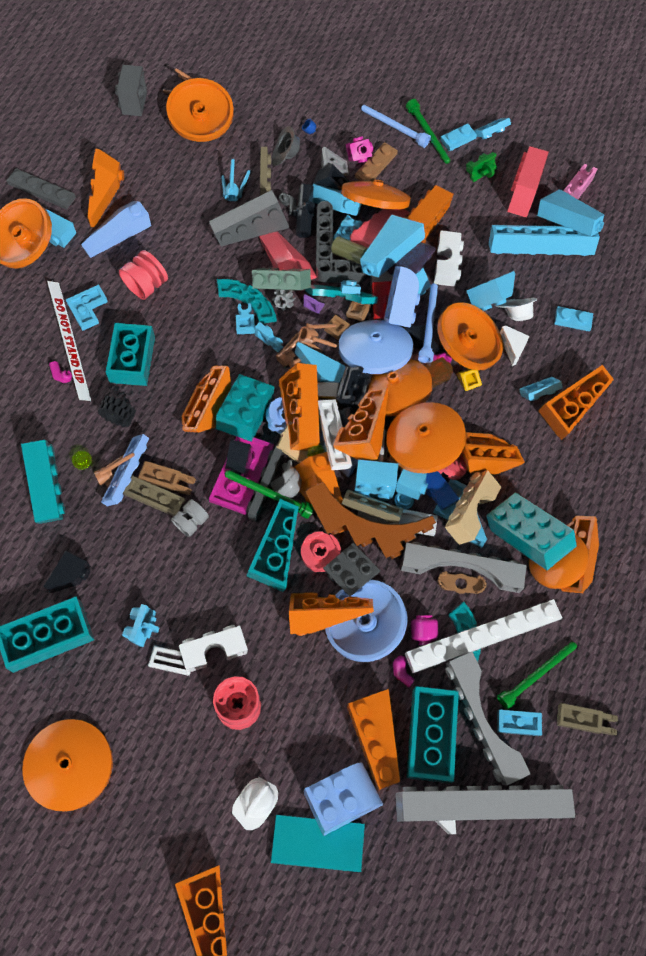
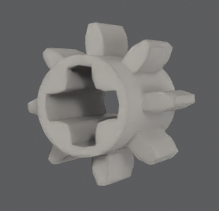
(283, 299)

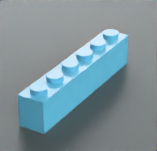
(541, 240)

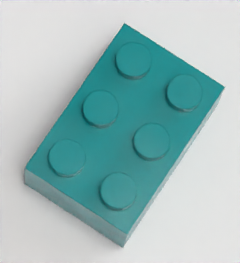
(130, 354)
(244, 407)

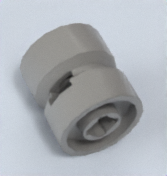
(196, 516)

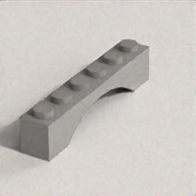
(504, 574)
(507, 762)

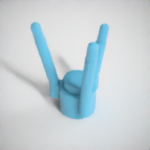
(231, 191)

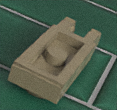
(584, 719)

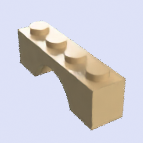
(464, 521)

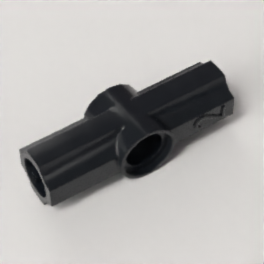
(304, 211)

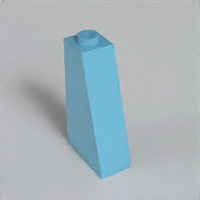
(571, 213)
(391, 244)

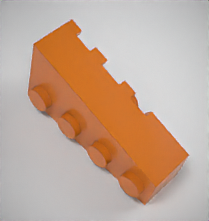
(431, 209)
(571, 405)
(376, 736)

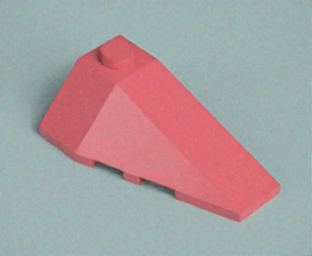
(283, 254)

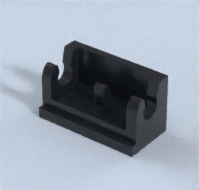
(353, 387)

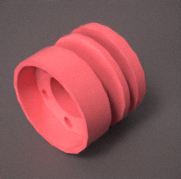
(143, 274)
(237, 690)

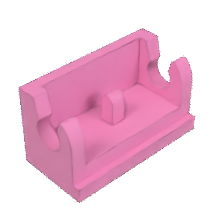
(580, 182)

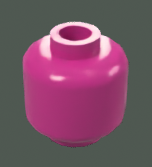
(424, 629)

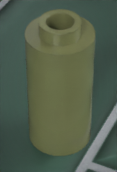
(348, 249)

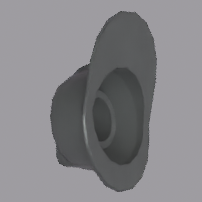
(286, 147)

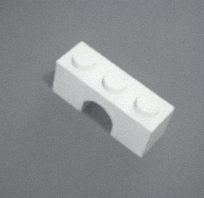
(447, 270)
(229, 640)

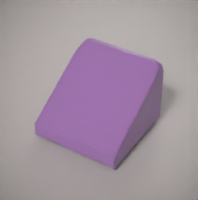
(313, 304)

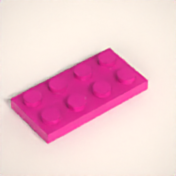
(234, 495)

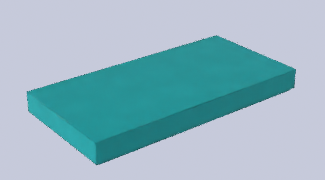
(301, 843)

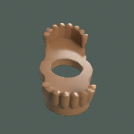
(474, 584)

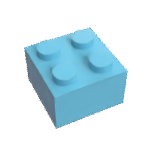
(376, 479)

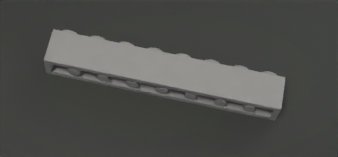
(484, 804)

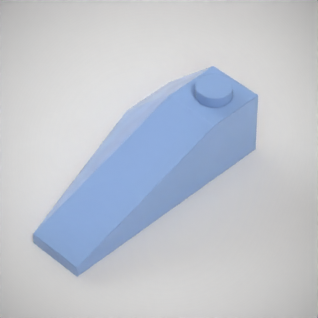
(118, 227)

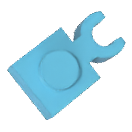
(350, 287)
(245, 321)
(266, 335)

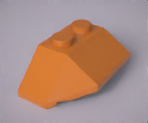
(207, 400)
(489, 453)
(587, 530)

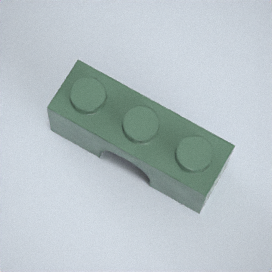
(281, 279)

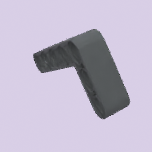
(324, 241)

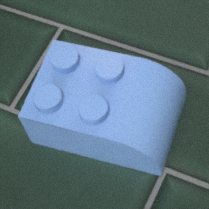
(402, 298)
(342, 798)

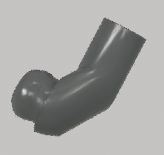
(288, 201)

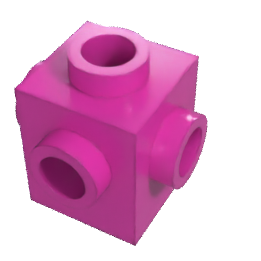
(359, 149)

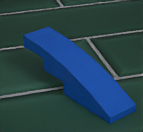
(440, 490)

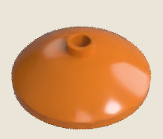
(565, 571)

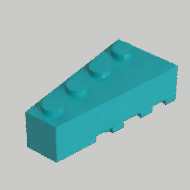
(43, 481)
(274, 552)

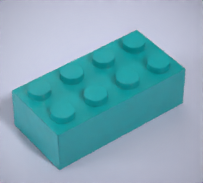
(532, 531)
(44, 634)
(432, 735)

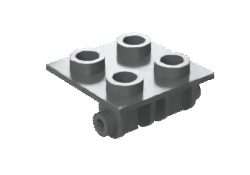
(351, 569)

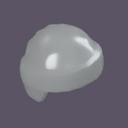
(289, 482)

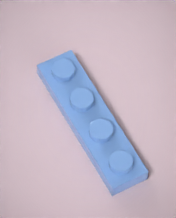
(124, 471)

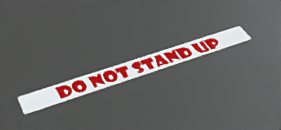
(69, 342)

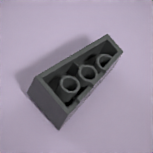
(250, 220)

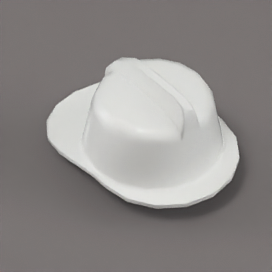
(519, 308)
(255, 803)

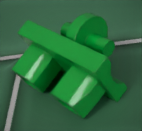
(483, 167)

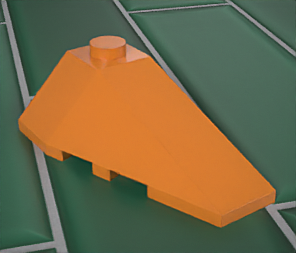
(104, 186)
(365, 429)
(317, 470)
(313, 613)

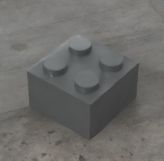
(131, 90)

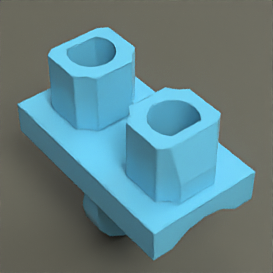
(347, 227)
(143, 625)

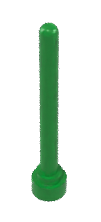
(414, 108)
(305, 509)
(508, 697)

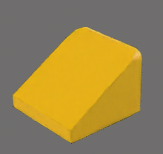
(469, 379)

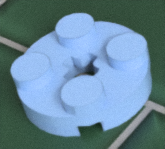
(274, 417)

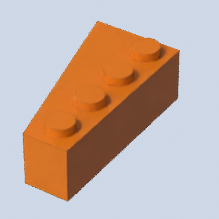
(300, 405)
(204, 912)

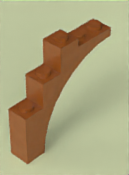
(389, 536)

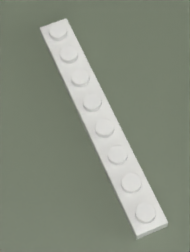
(482, 636)

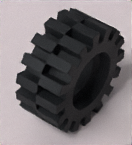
(116, 411)

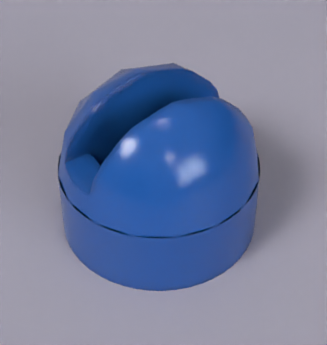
(309, 126)

